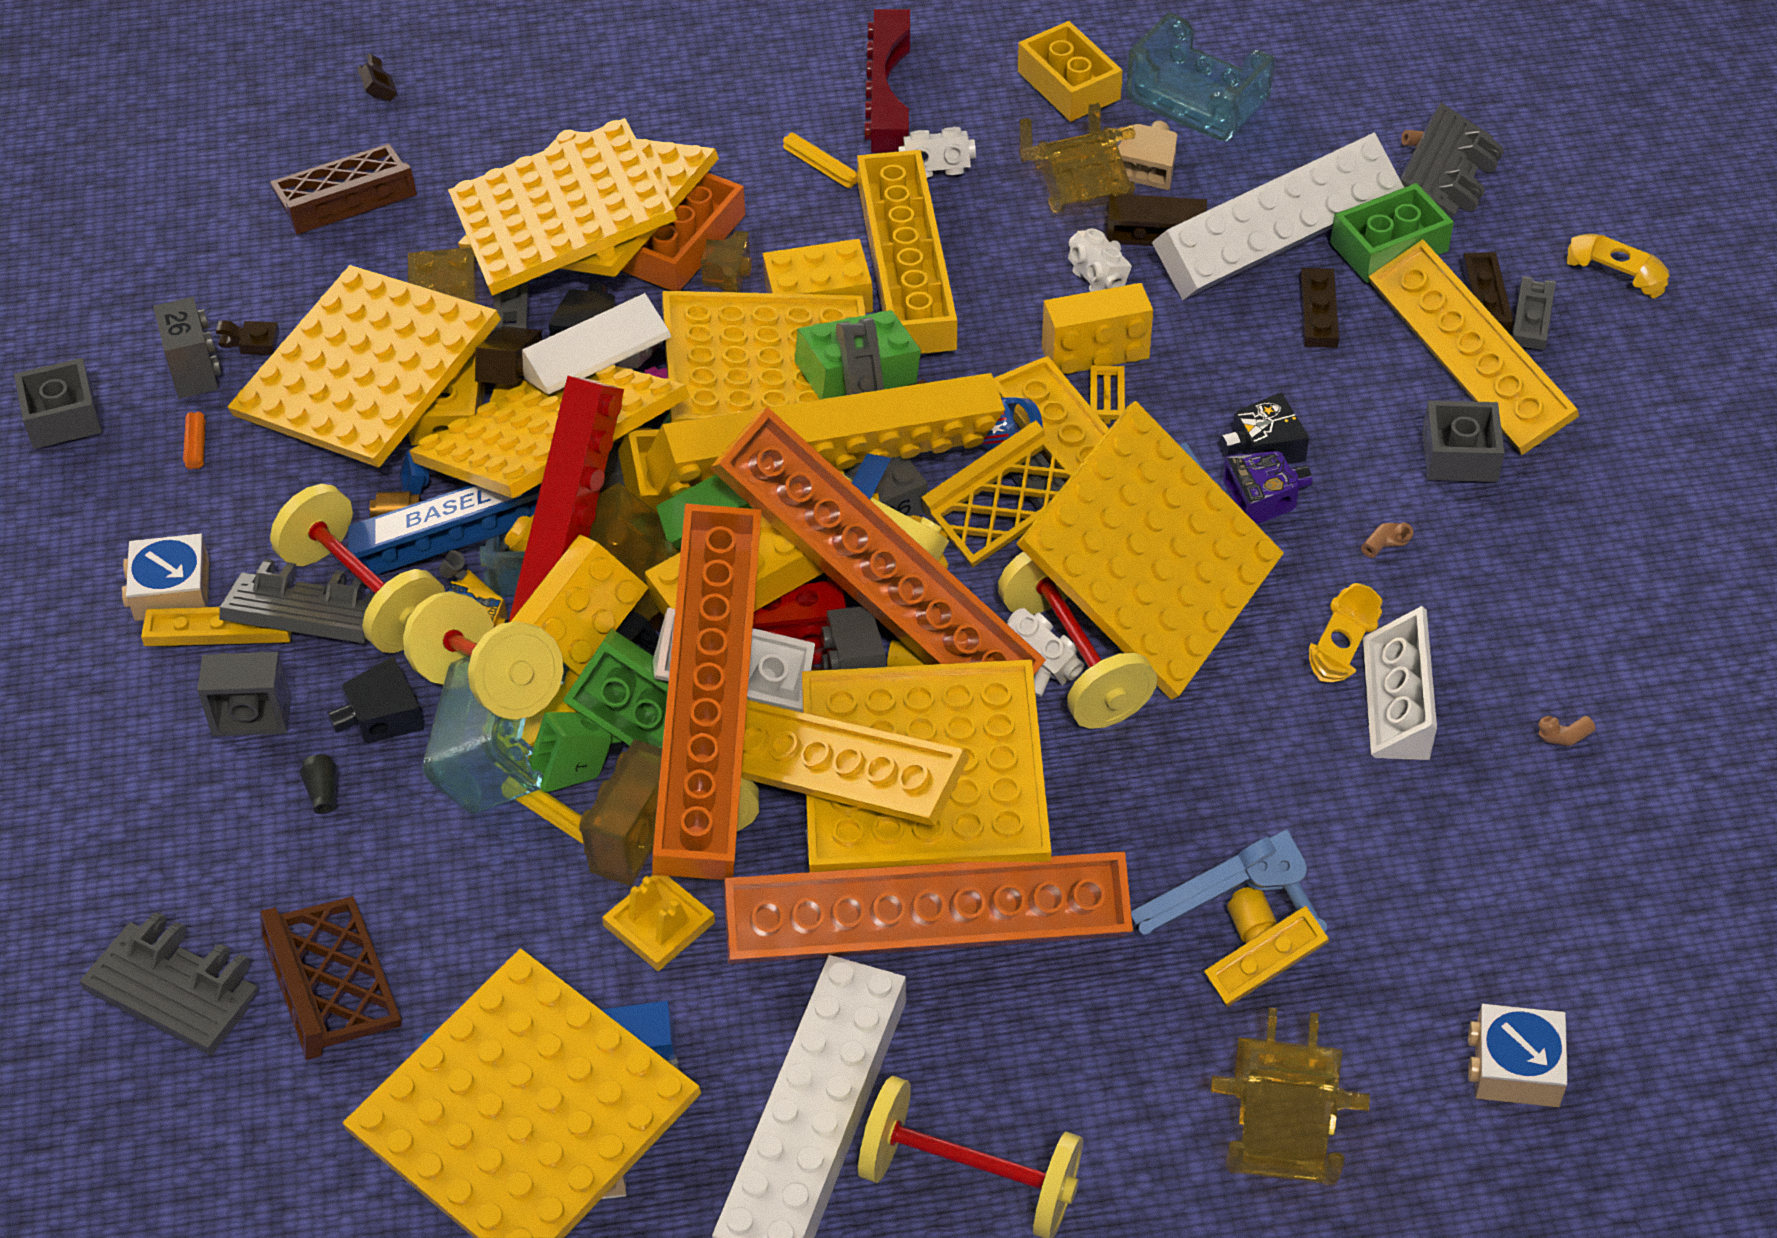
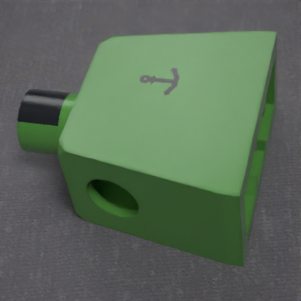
(570, 749)

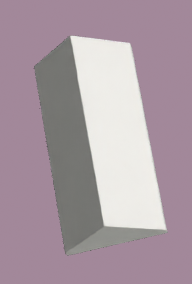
(594, 344)
(773, 668)
(1400, 688)

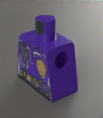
(1264, 484)

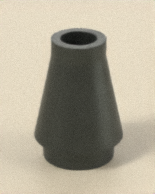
(320, 781)

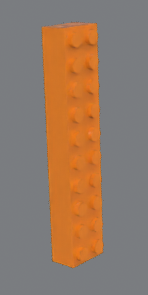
(864, 548)
(707, 694)
(926, 907)

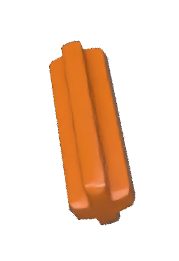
(194, 440)

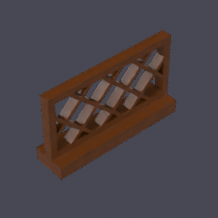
(337, 200)
(298, 990)

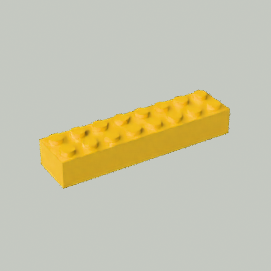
(907, 247)

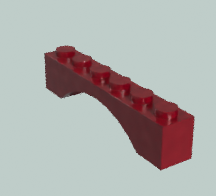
(887, 114)

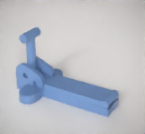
(1264, 866)

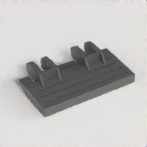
(1448, 160)
(307, 608)
(176, 993)

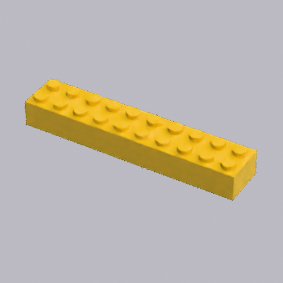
(840, 428)

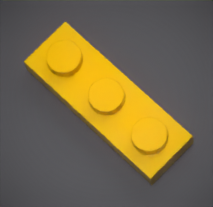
(1266, 956)

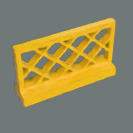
(980, 477)

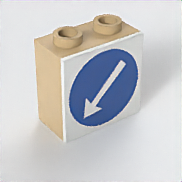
(166, 574)
(1518, 1055)

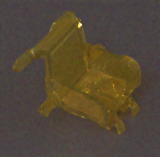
(1080, 165)
(1287, 1106)

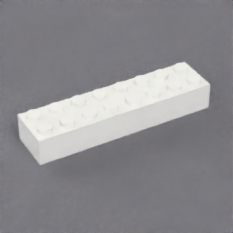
(1274, 216)
(815, 1104)

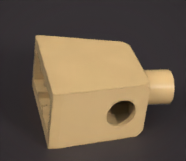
(1150, 155)

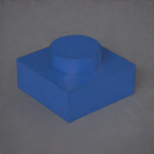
(413, 476)

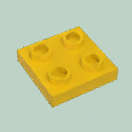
(658, 920)

